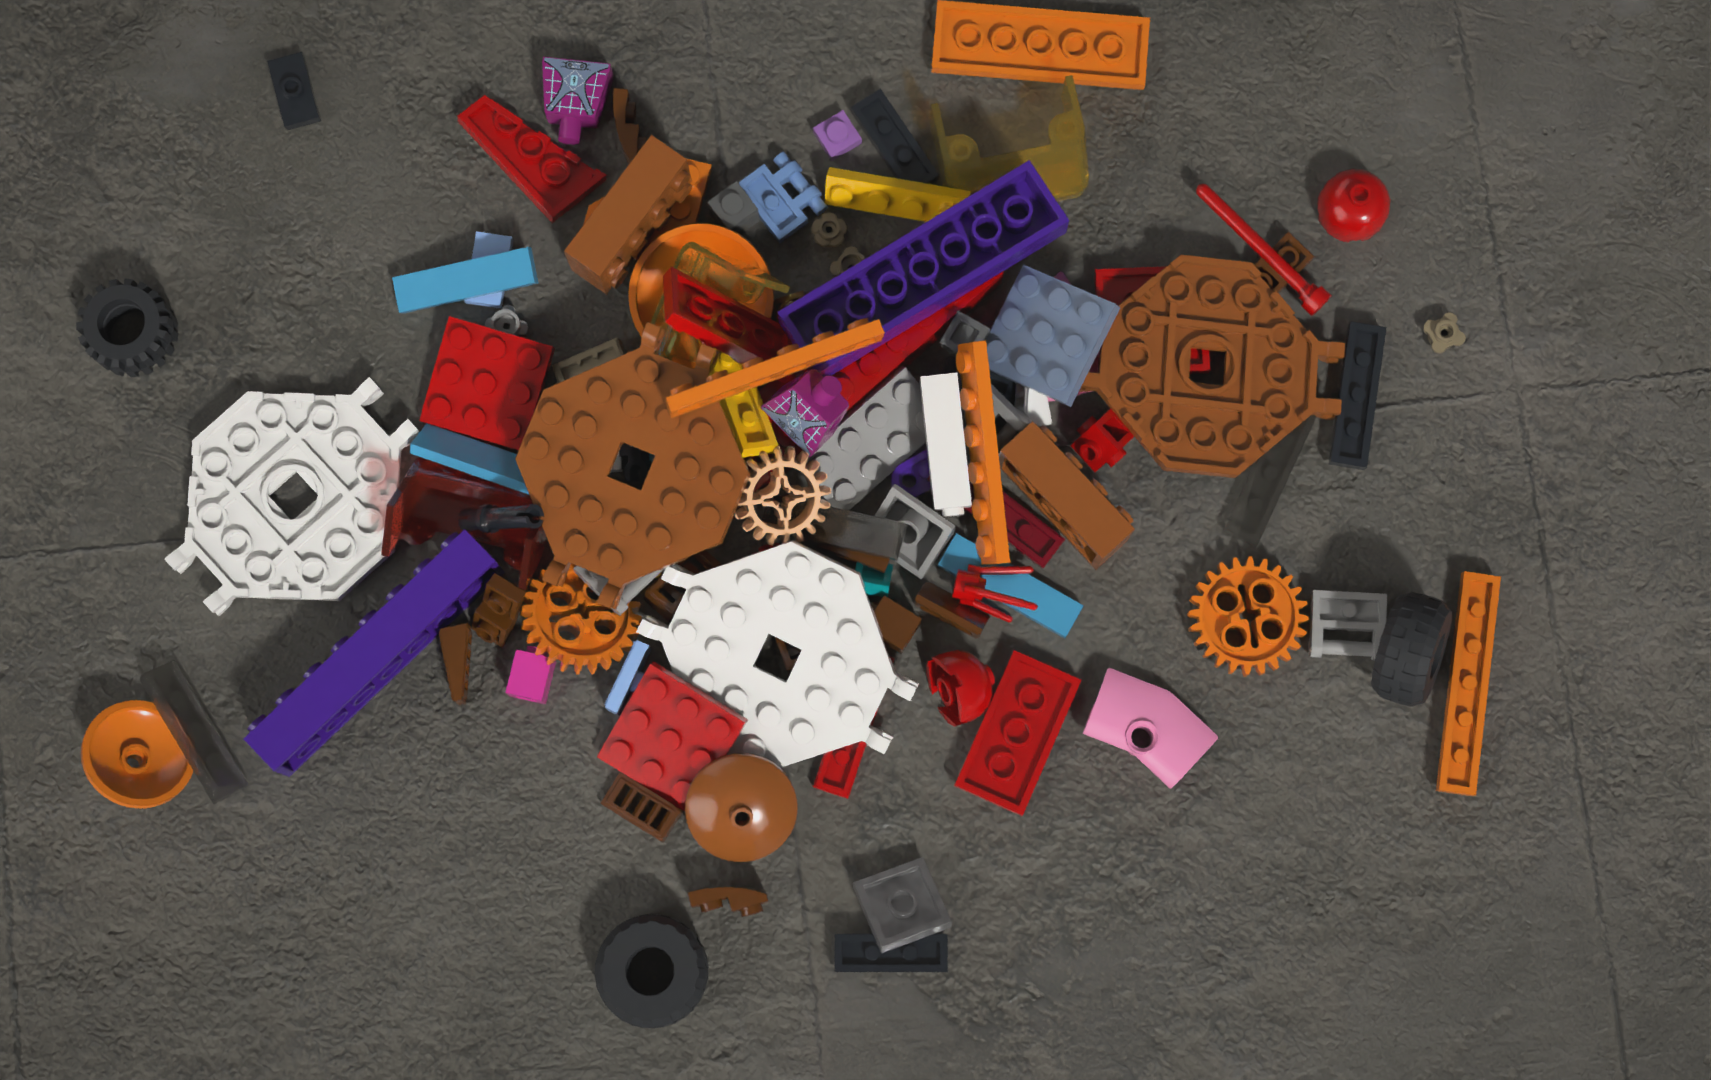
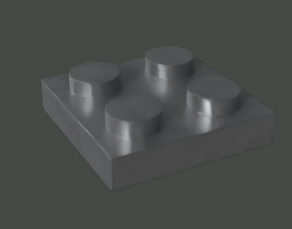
(902, 905)

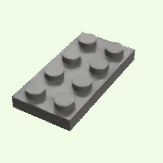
(872, 440)

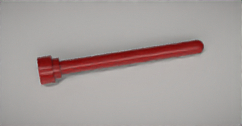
(1310, 295)

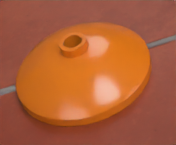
(135, 732)

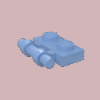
(775, 206)

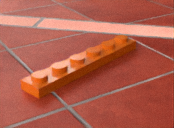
(759, 372)
(983, 451)
(1468, 684)

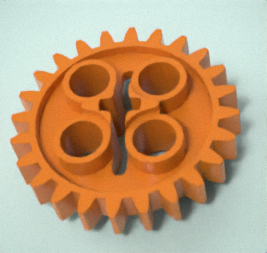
(1280, 610)
(590, 645)

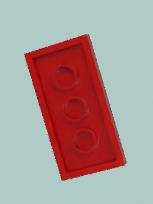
(720, 320)
(1017, 733)

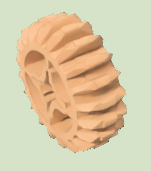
(798, 494)

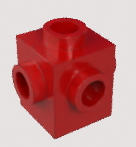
(1098, 445)

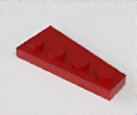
(539, 167)

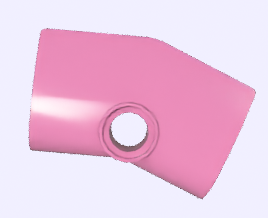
(1174, 730)

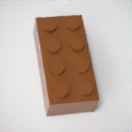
(629, 215)
(1065, 494)

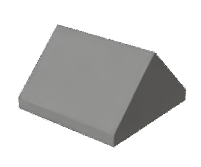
(925, 532)

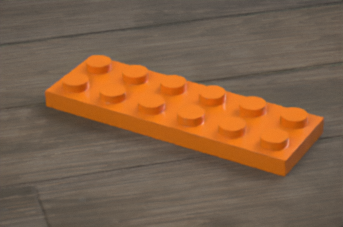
(1040, 44)

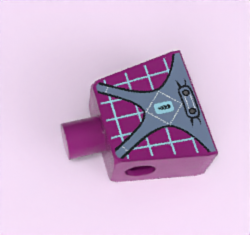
(575, 95)
(808, 409)

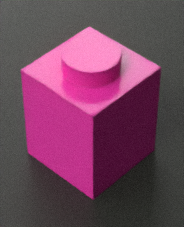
(530, 676)

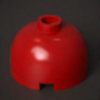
(1353, 205)
(962, 685)

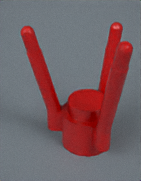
(971, 589)

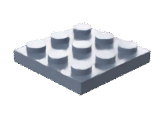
(1048, 335)

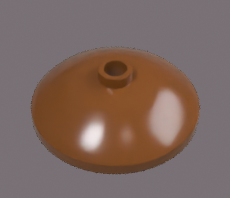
(741, 785)

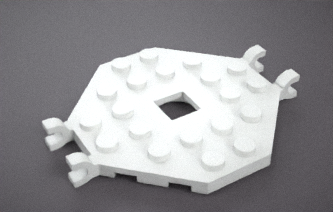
(253, 453)
(806, 604)

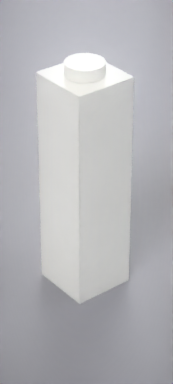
(945, 444)

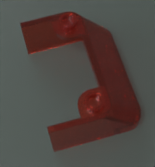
(433, 498)

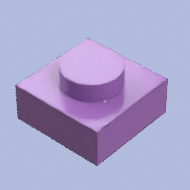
(837, 135)

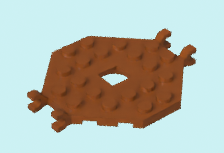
(1266, 367)
(609, 523)

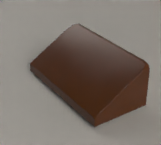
(949, 610)

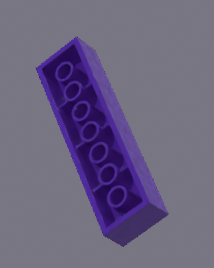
(931, 264)
(373, 654)

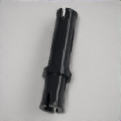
(491, 518)

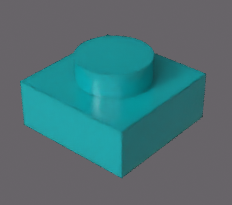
(875, 582)

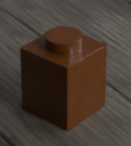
(895, 623)

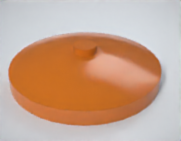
(661, 254)

